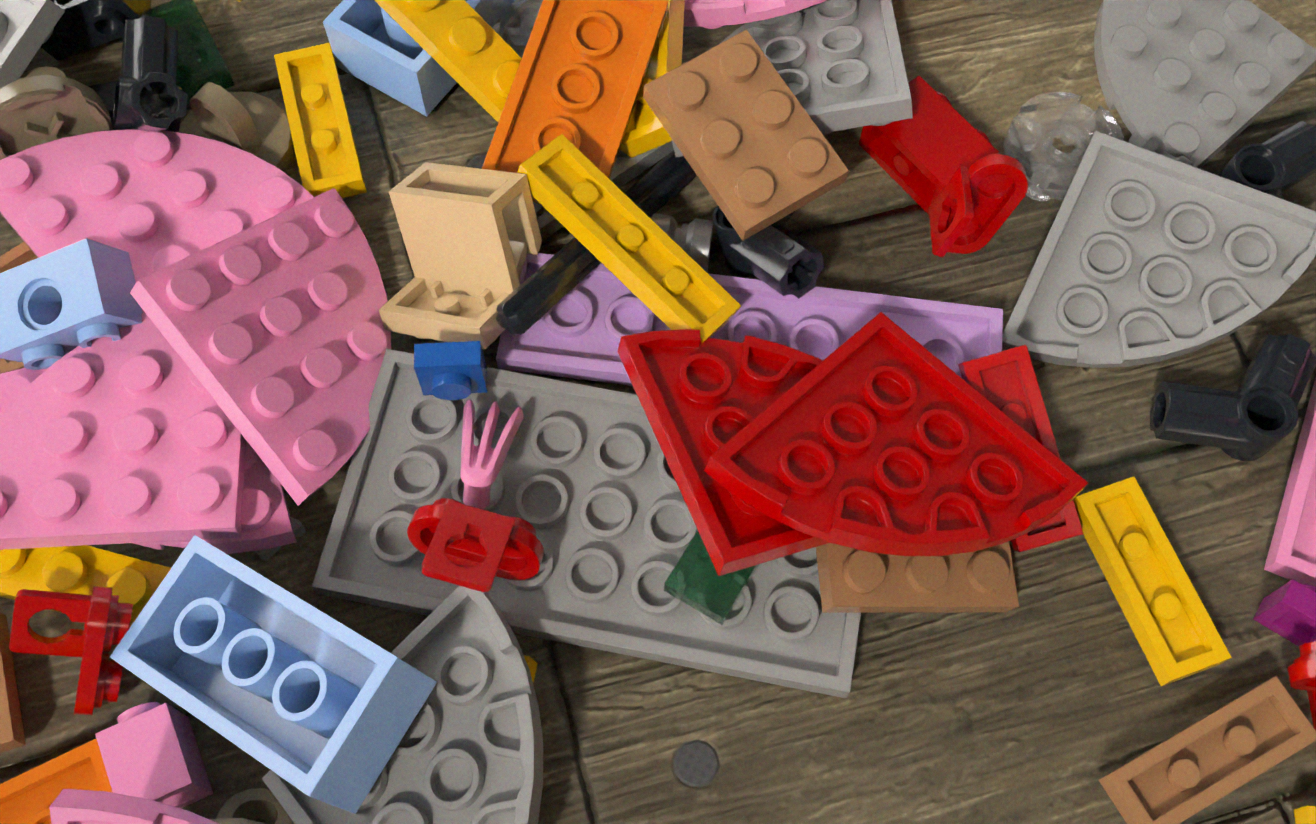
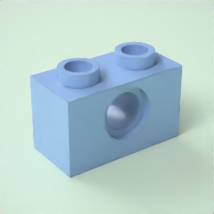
(65, 302)

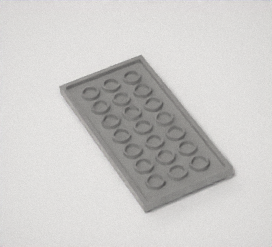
(608, 527)

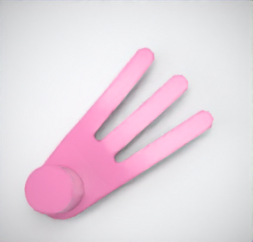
(482, 462)

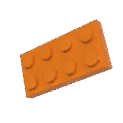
(578, 80)

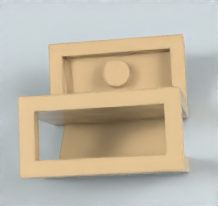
(465, 249)

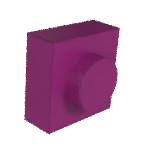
(1290, 612)

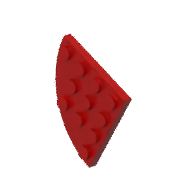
(695, 404)
(893, 456)

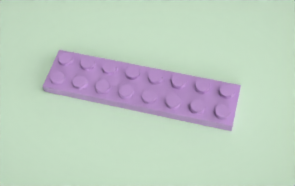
(586, 326)

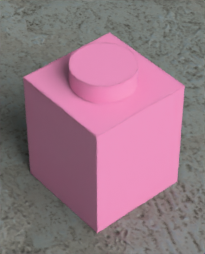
(154, 756)

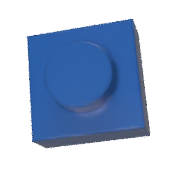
(450, 369)

